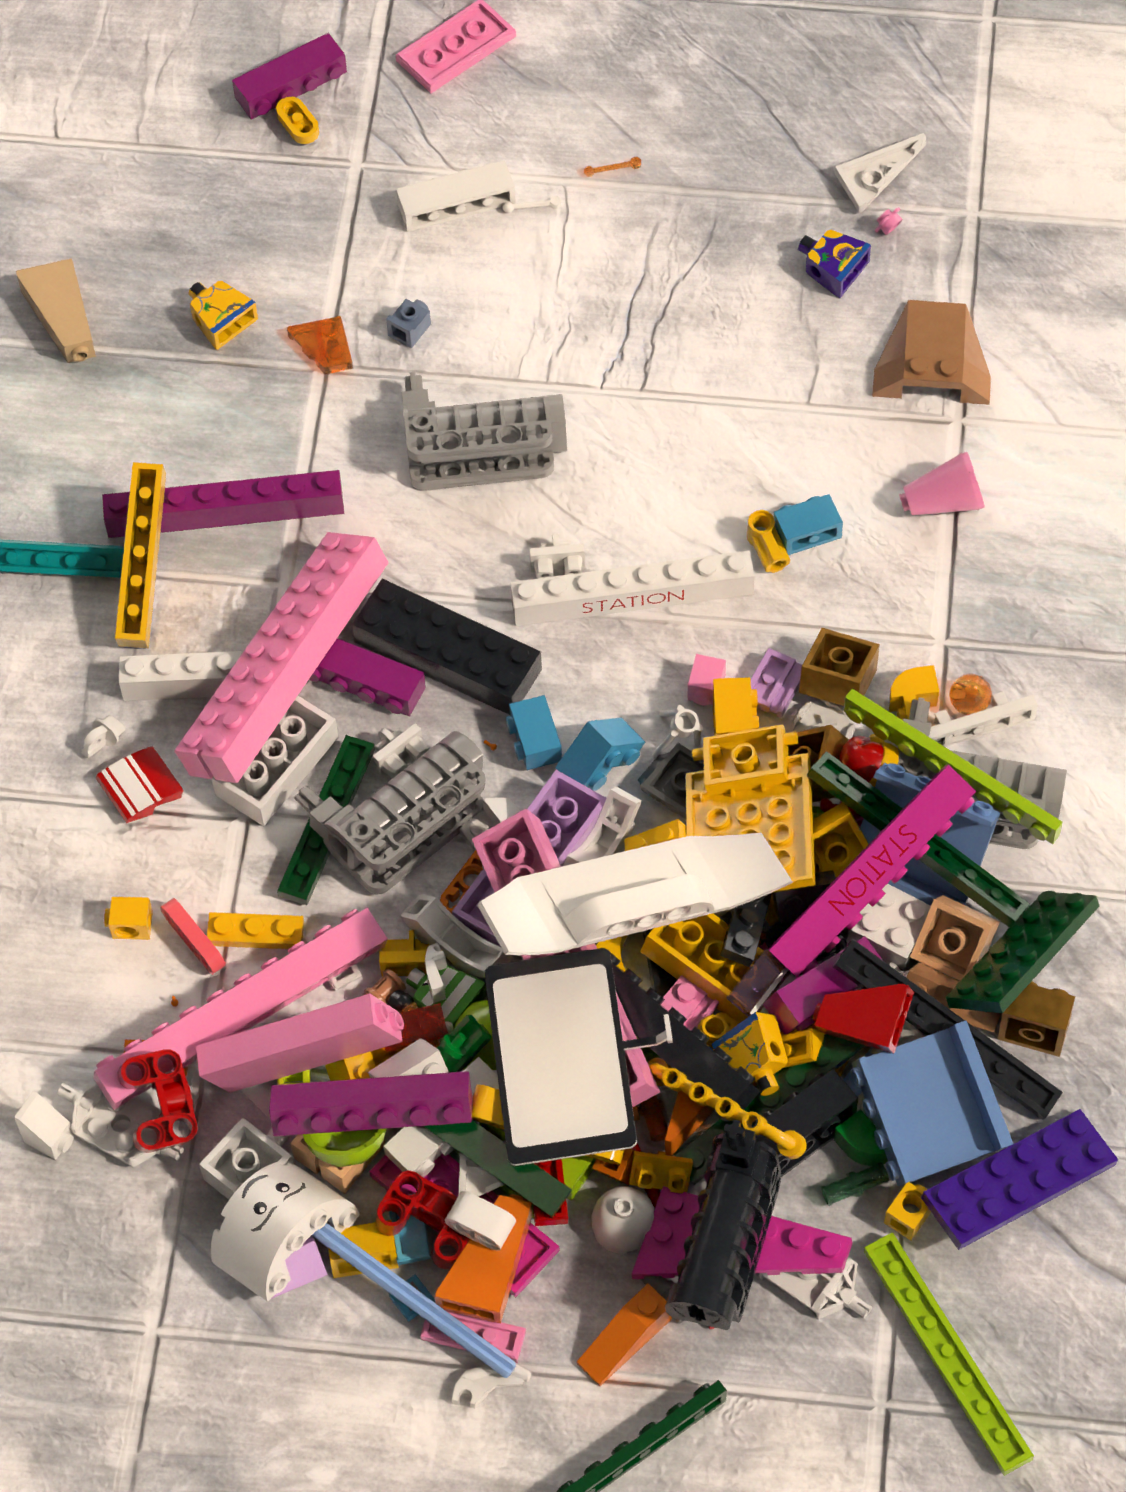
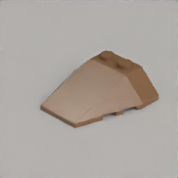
(934, 349)

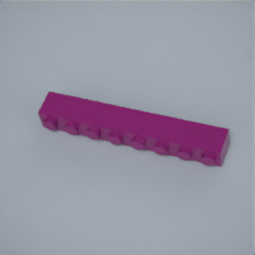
(236, 502)

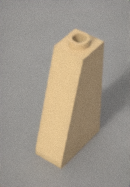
(58, 304)

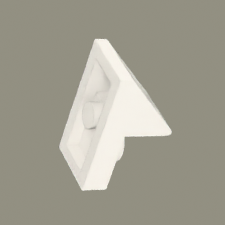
(494, 812)

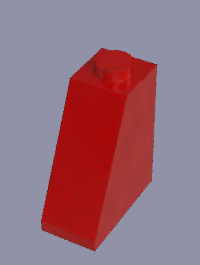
(866, 1015)

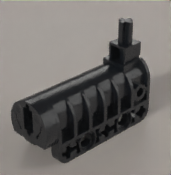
(727, 1230)

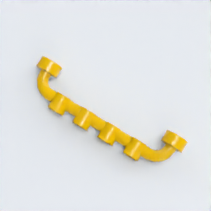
(788, 1143)

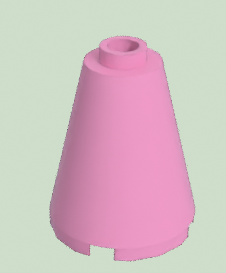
(944, 489)

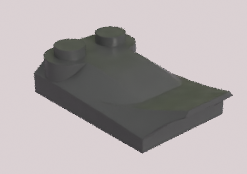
(667, 778)

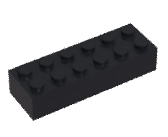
(446, 646)

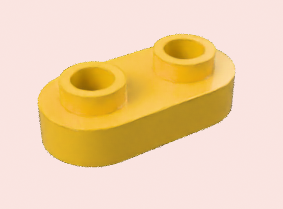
(299, 122)

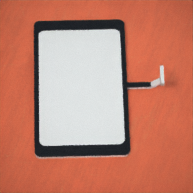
(562, 1056)

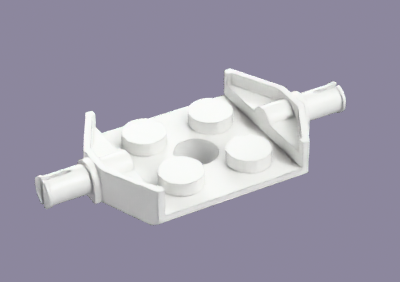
(95, 1118)
(823, 1292)

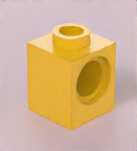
(129, 918)
(903, 1221)

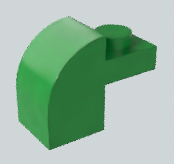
(857, 1140)

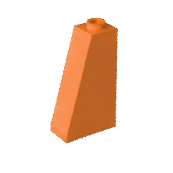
(482, 1276)

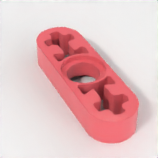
(193, 936)

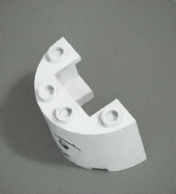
(270, 1221)

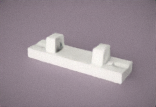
(1000, 716)

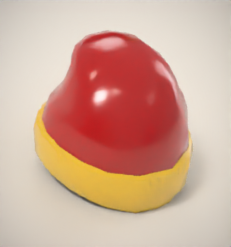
(867, 755)

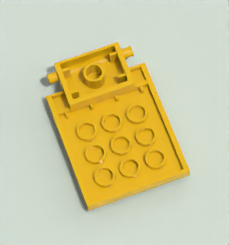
(756, 788)

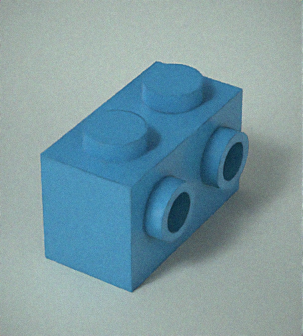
(808, 524)
(535, 732)

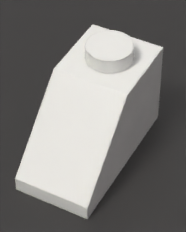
(44, 1127)

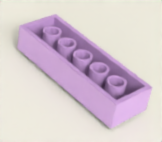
(568, 816)

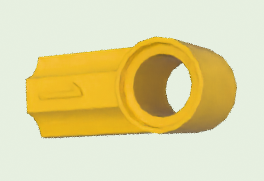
(767, 542)

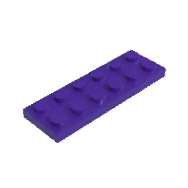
(1019, 1179)

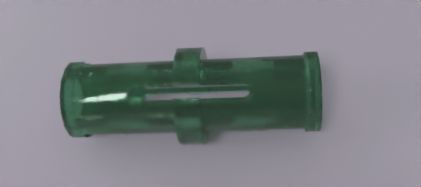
(854, 1184)

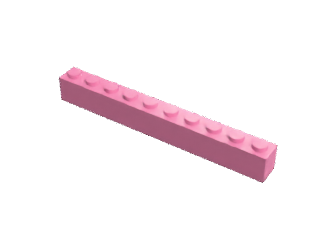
(250, 1000)

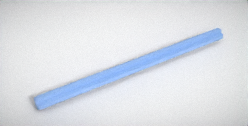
(415, 1300)

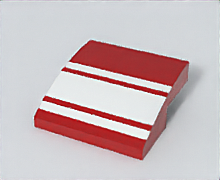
(139, 784)

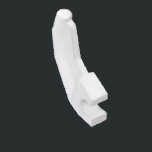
(483, 1379)

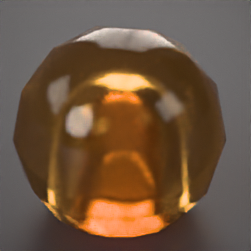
(970, 694)

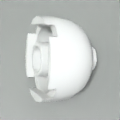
(622, 1219)

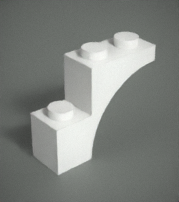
(462, 946)

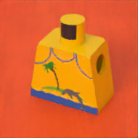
(221, 311)
(757, 1048)

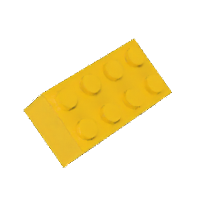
(694, 952)

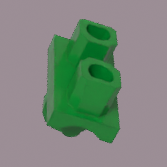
(463, 1043)

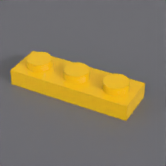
(255, 930)

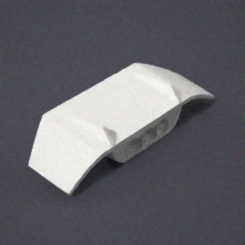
(631, 892)

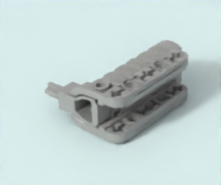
(480, 437)
(1034, 782)
(402, 814)

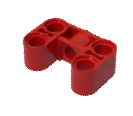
(173, 1097)
(430, 1206)

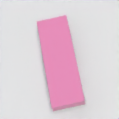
(502, 1336)

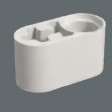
(480, 1220)

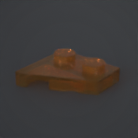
(324, 343)

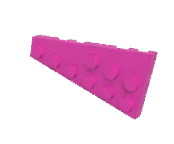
(785, 1248)

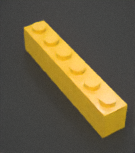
(140, 555)

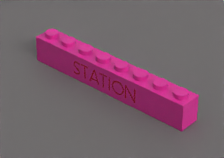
(872, 870)

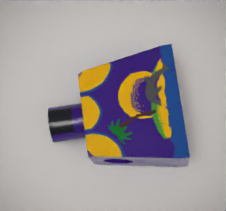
(835, 260)

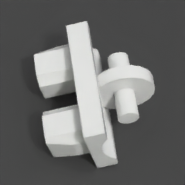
(557, 556)
(396, 747)

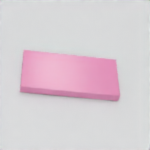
(455, 45)

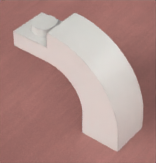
(611, 828)

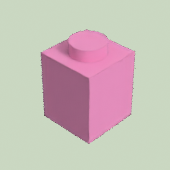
(701, 678)

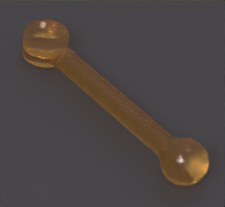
(635, 163)

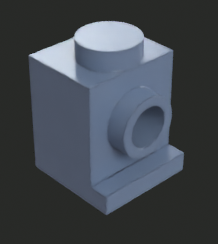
(409, 322)

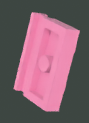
(689, 1001)

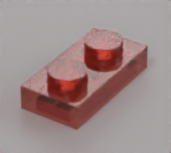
(421, 1023)

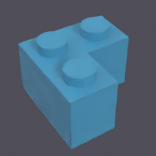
(598, 749)

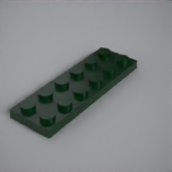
(1022, 952)

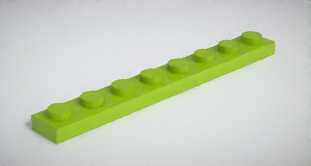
(935, 757)
(948, 1354)

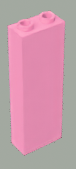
(299, 1043)

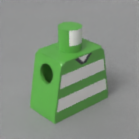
(459, 987)

